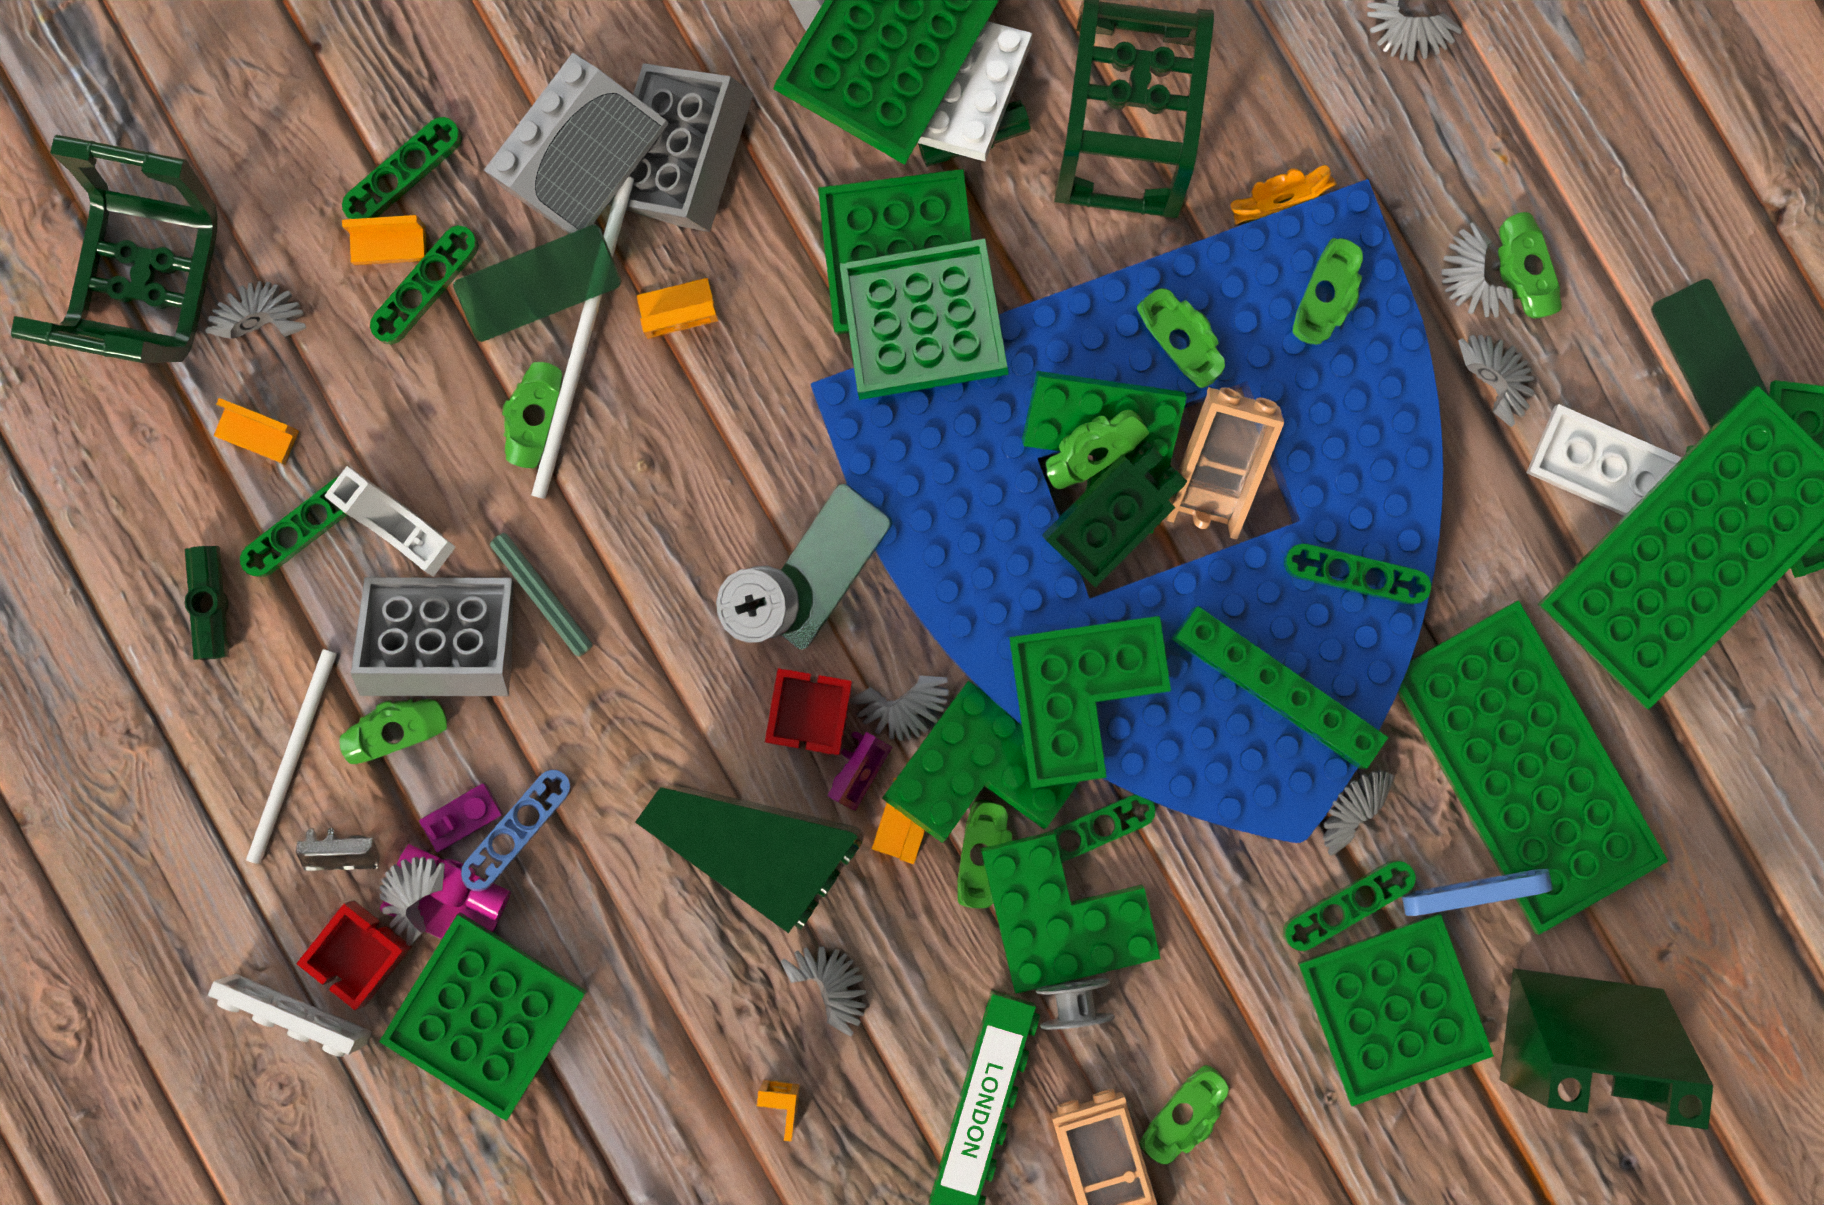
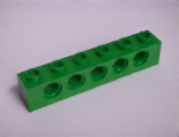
(1279, 688)

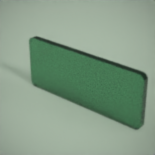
(537, 283)
(1706, 348)
(831, 559)

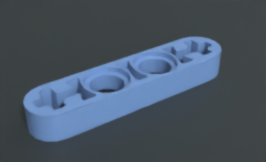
(512, 827)
(1477, 892)

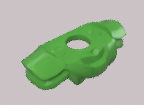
(1340, 267)
(1539, 292)
(1201, 359)
(539, 387)
(1117, 435)
(418, 719)
(988, 826)
(1165, 1137)

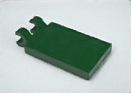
(1115, 514)

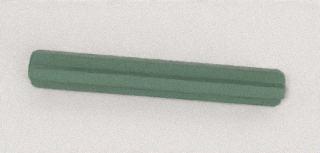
(541, 594)

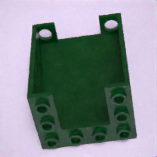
(754, 850)
(1590, 1026)

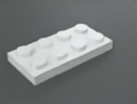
(979, 93)
(1597, 461)
(300, 1019)

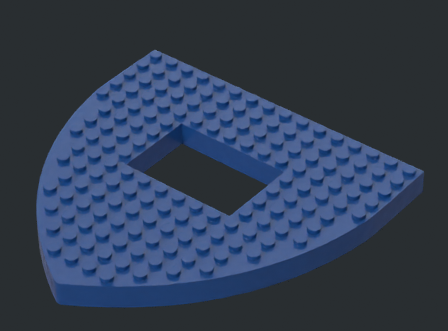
(1350, 461)

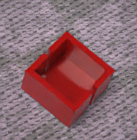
(808, 711)
(355, 953)

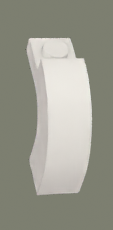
(390, 520)

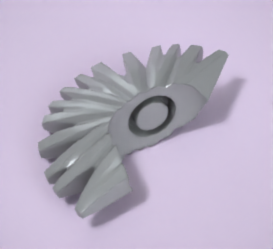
(1406, 31)
(1470, 276)
(255, 311)
(1500, 373)
(907, 710)
(1356, 805)
(405, 889)
(832, 983)

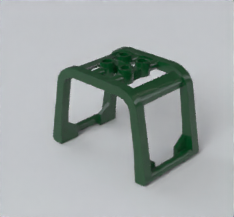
(1177, 28)
(113, 340)

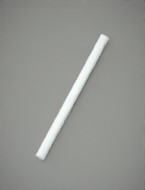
(291, 756)

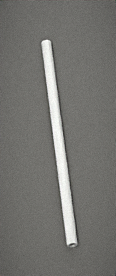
(578, 353)

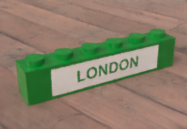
(983, 1101)

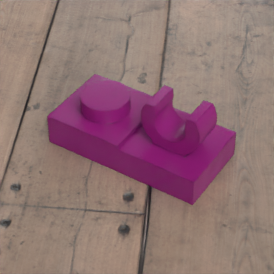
(857, 775)
(461, 817)

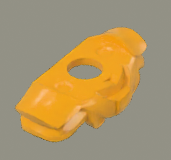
(1280, 187)

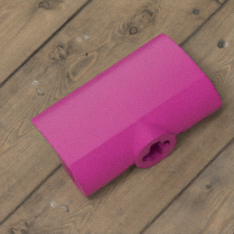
(443, 906)

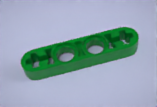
(397, 166)
(419, 280)
(305, 529)
(1357, 573)
(1084, 826)
(1351, 910)

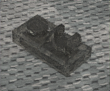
(337, 854)

